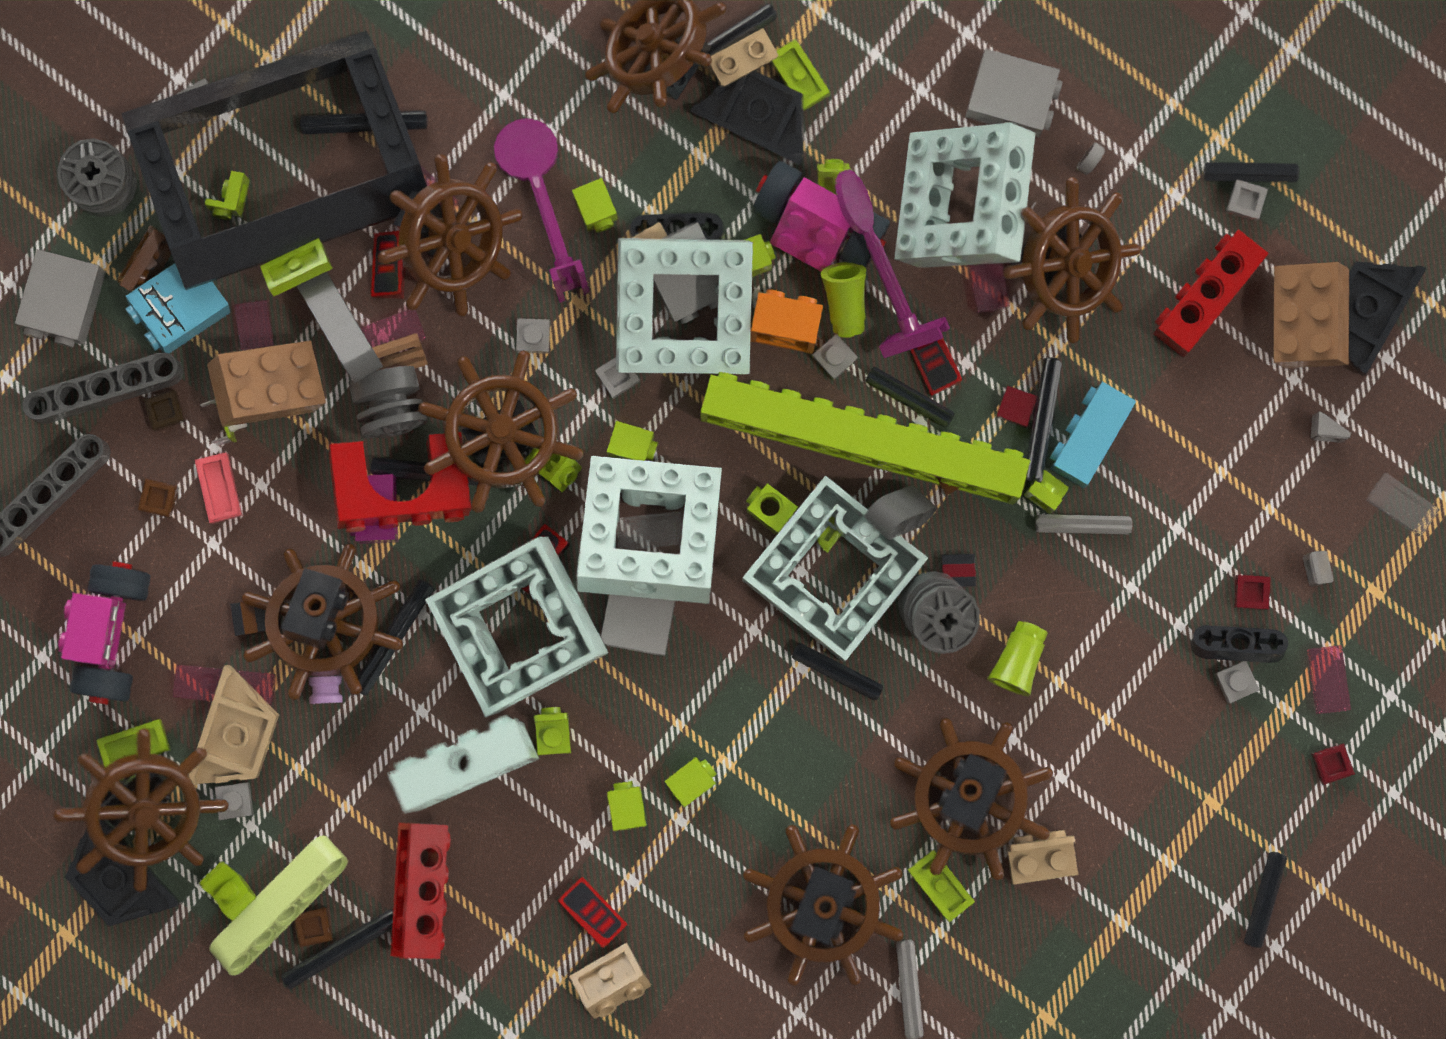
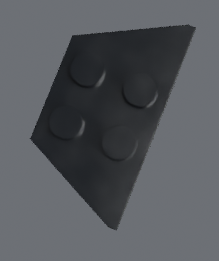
(760, 113)
(1375, 305)
(111, 889)

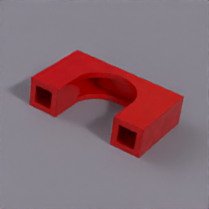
(362, 506)

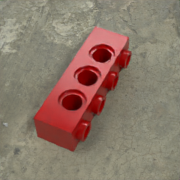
(1245, 256)
(408, 905)

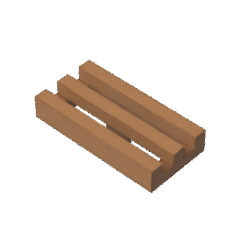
(413, 357)

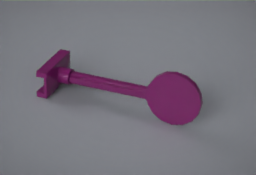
(527, 152)
(859, 214)

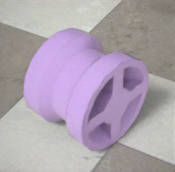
(325, 689)

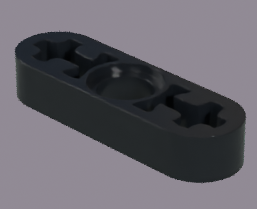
(685, 218)
(1249, 635)

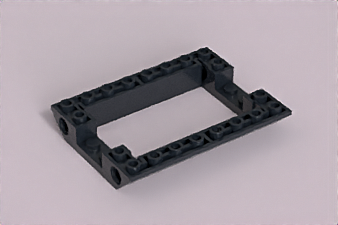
(269, 237)

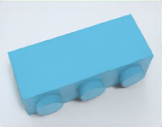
(1091, 434)

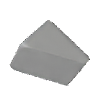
(1327, 429)
(1318, 568)

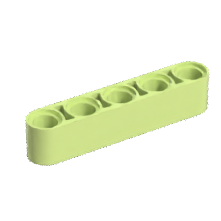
(278, 905)

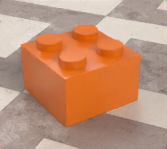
(786, 321)

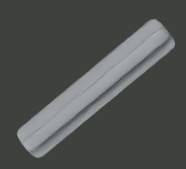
(1083, 524)
(909, 989)

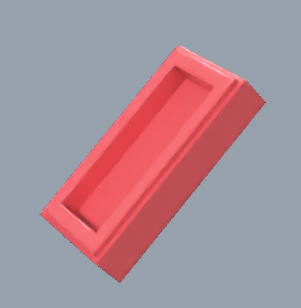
(218, 488)

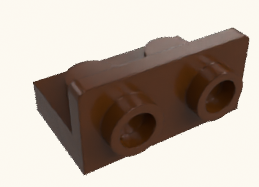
(146, 260)

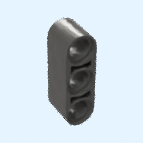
(900, 512)

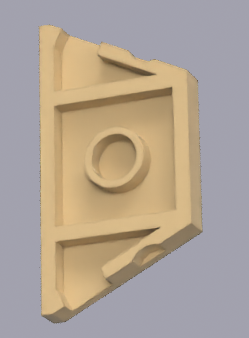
(235, 732)

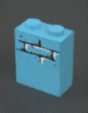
(172, 312)

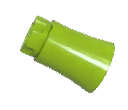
(845, 297)
(1019, 659)

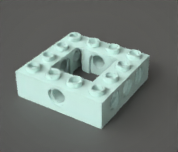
(1002, 192)
(636, 265)
(896, 561)
(645, 573)
(473, 646)
(440, 776)

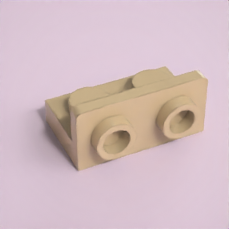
(742, 58)
(1041, 858)
(610, 981)

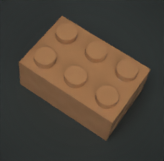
(1311, 315)
(266, 383)

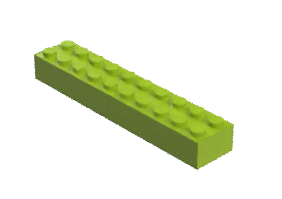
(864, 439)

